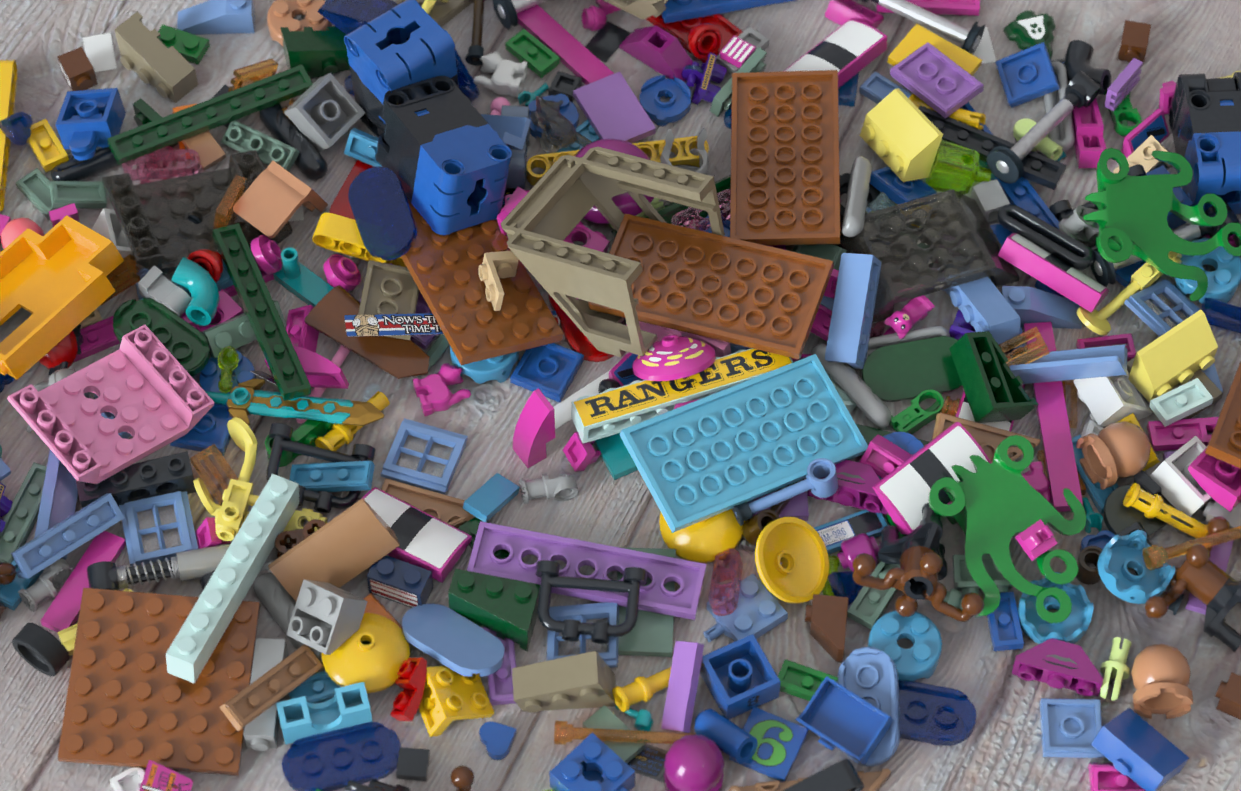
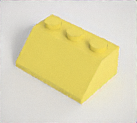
(902, 136)
(1174, 357)

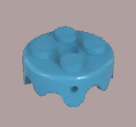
(1221, 282)
(494, 368)
(1127, 552)
(1070, 629)
(927, 644)

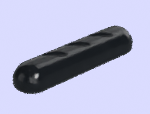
(284, 130)
(78, 170)
(1046, 236)

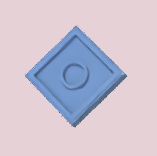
(1070, 727)

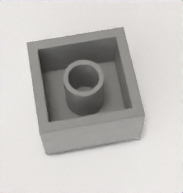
(324, 112)

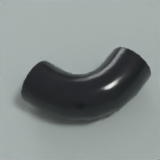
(1078, 59)

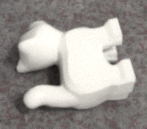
(506, 75)

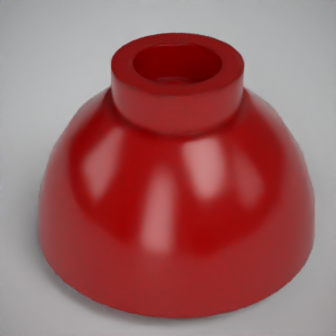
(704, 40)
(209, 261)

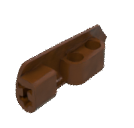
(393, 355)

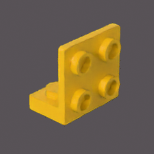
(451, 698)

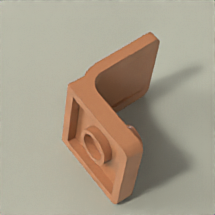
(275, 199)

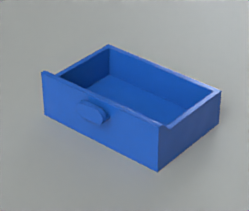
(845, 721)
(1139, 750)

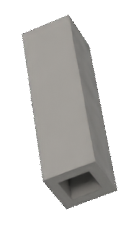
(264, 730)

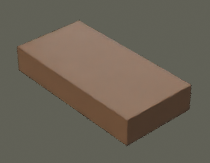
(207, 148)

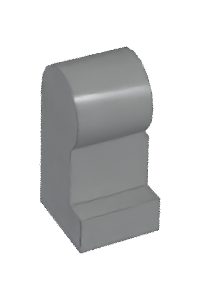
(163, 291)

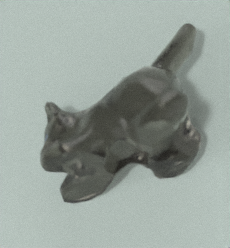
(557, 130)

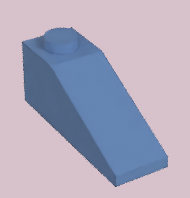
(218, 17)
(1040, 306)

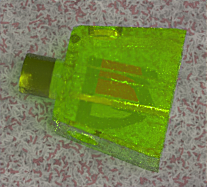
(956, 169)

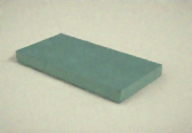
(652, 630)

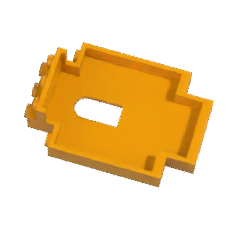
(58, 282)

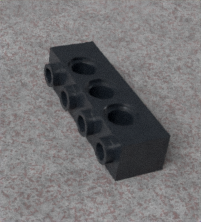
(143, 481)

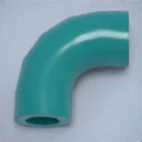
(202, 289)

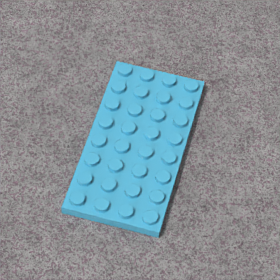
(742, 442)

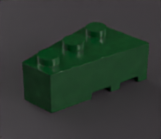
(316, 50)
(988, 381)
(497, 604)

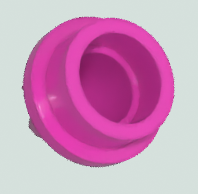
(593, 18)

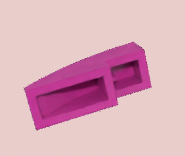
(1088, 135)
(319, 370)
(534, 429)

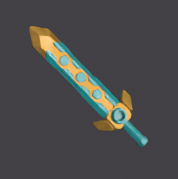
(248, 399)

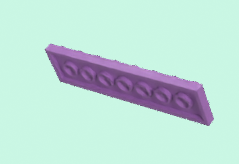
(601, 557)

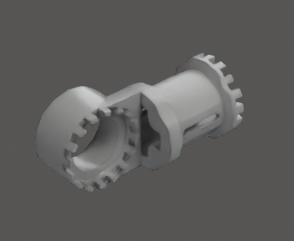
(559, 488)
(52, 578)

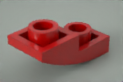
(412, 681)

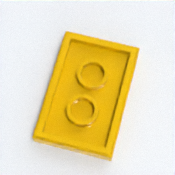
(919, 36)

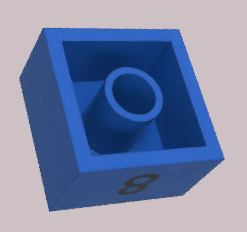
(739, 677)

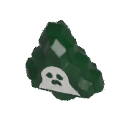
(1031, 30)

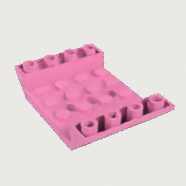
(138, 385)

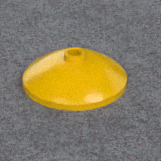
(704, 539)
(802, 560)
(372, 663)

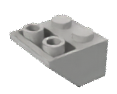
(325, 616)

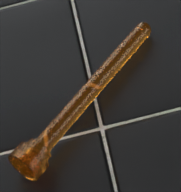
(1156, 556)
(567, 732)

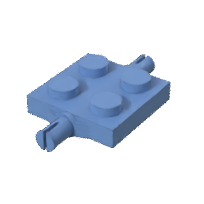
(755, 613)

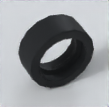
(40, 649)

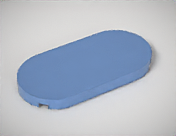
(453, 640)
(875, 679)

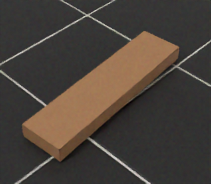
(271, 687)

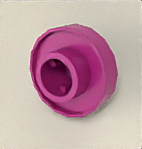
(266, 254)
(341, 271)

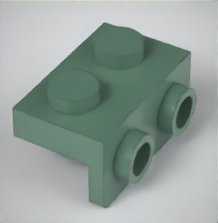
(964, 580)

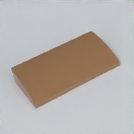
(336, 550)

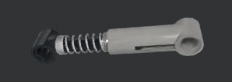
(185, 565)

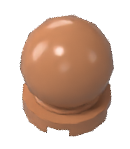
(1116, 452)
(1161, 682)

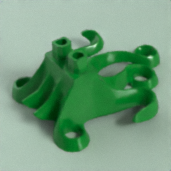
(1136, 213)
(997, 506)

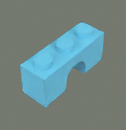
(305, 719)

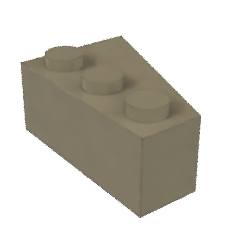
(153, 60)
(564, 684)

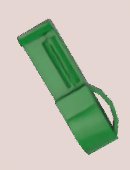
(1123, 113)
(914, 416)

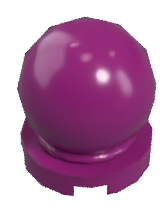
(694, 765)

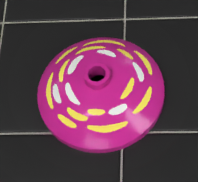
(674, 359)

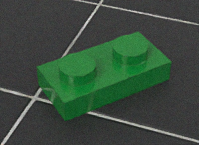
(187, 44)
(531, 50)
(801, 680)

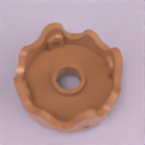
(282, 14)

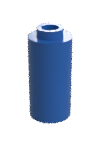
(726, 735)

